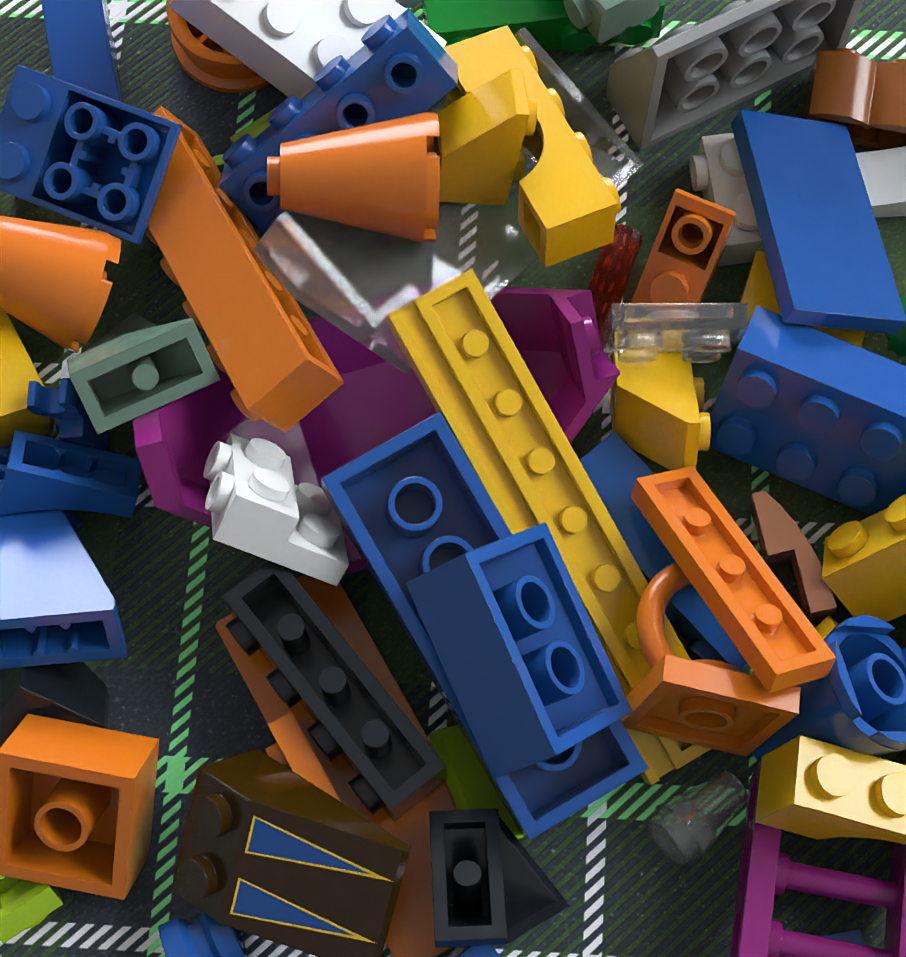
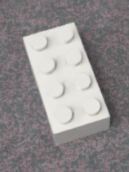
(288, 38)

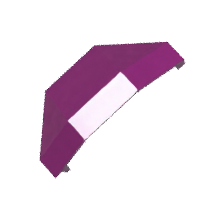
(549, 327)

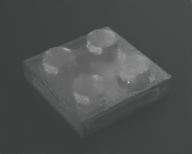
(694, 329)

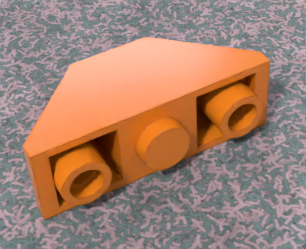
(685, 251)

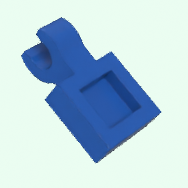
(68, 412)

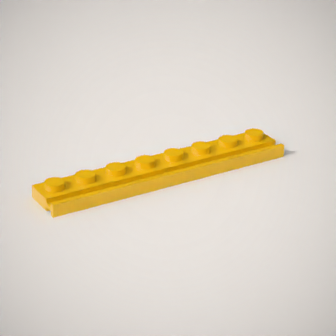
(532, 473)

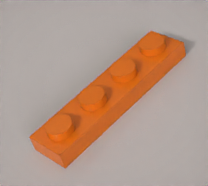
(733, 579)

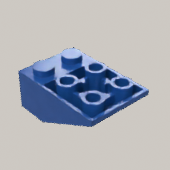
(83, 153)

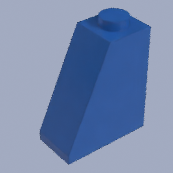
(52, 595)

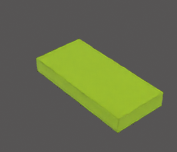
(466, 777)

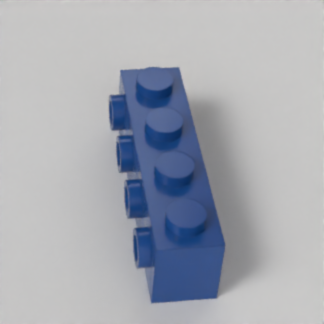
(389, 78)

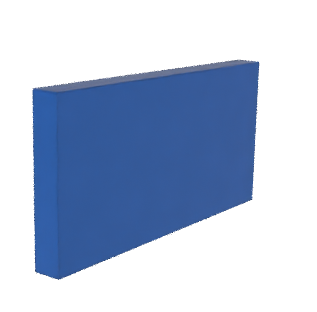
(817, 224)

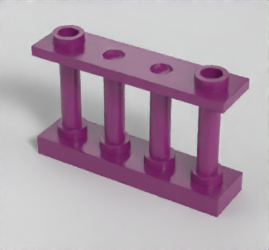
(770, 872)

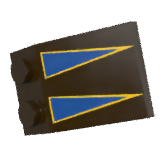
(288, 860)

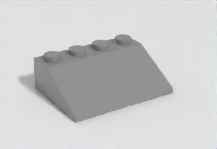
(723, 62)

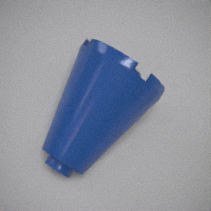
(861, 697)

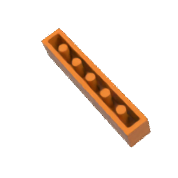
(232, 295)

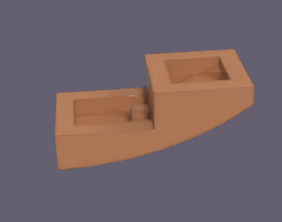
(784, 542)

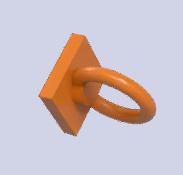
(700, 698)

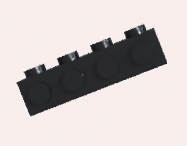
(336, 689)

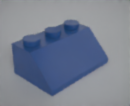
(518, 650)

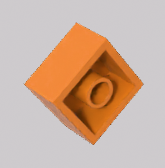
(76, 805)

